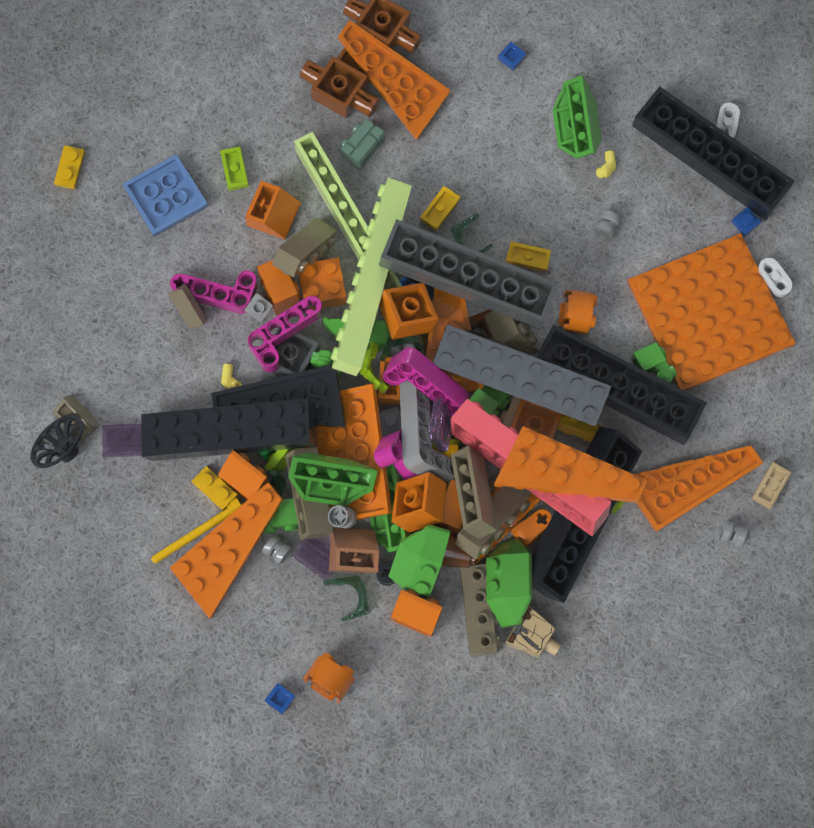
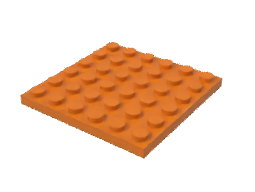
(711, 312)

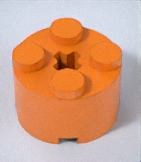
(577, 311)
(329, 677)

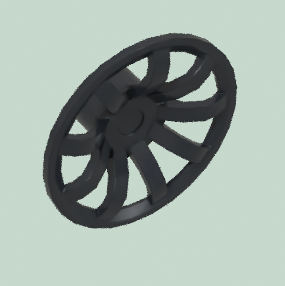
(64, 447)

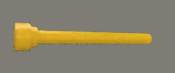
(234, 505)

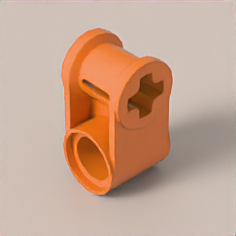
(529, 529)

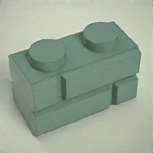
(362, 143)

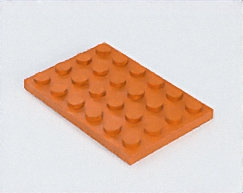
(359, 444)

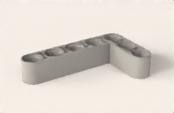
(416, 440)

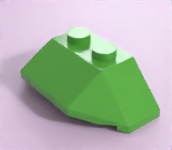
(577, 119)
(378, 335)
(330, 478)
(386, 532)
(420, 560)
(509, 582)

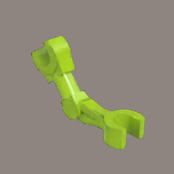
(366, 369)

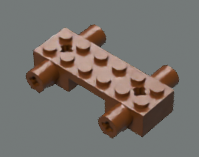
(383, 21)

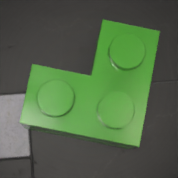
(491, 399)

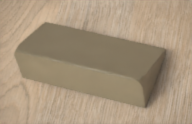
(187, 307)
(69, 406)

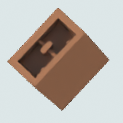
(353, 551)

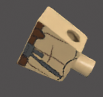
(533, 635)

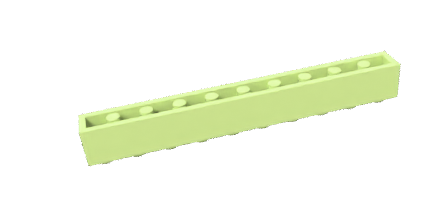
(336, 197)
(370, 280)

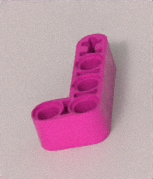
(233, 294)
(288, 329)
(425, 376)
(390, 452)

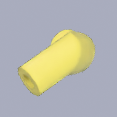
(608, 167)
(227, 379)

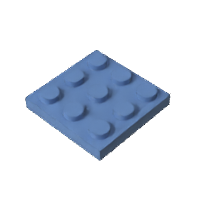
(165, 195)

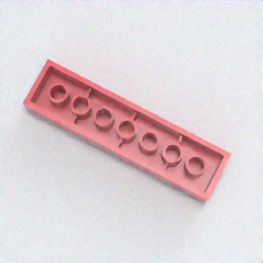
(495, 441)

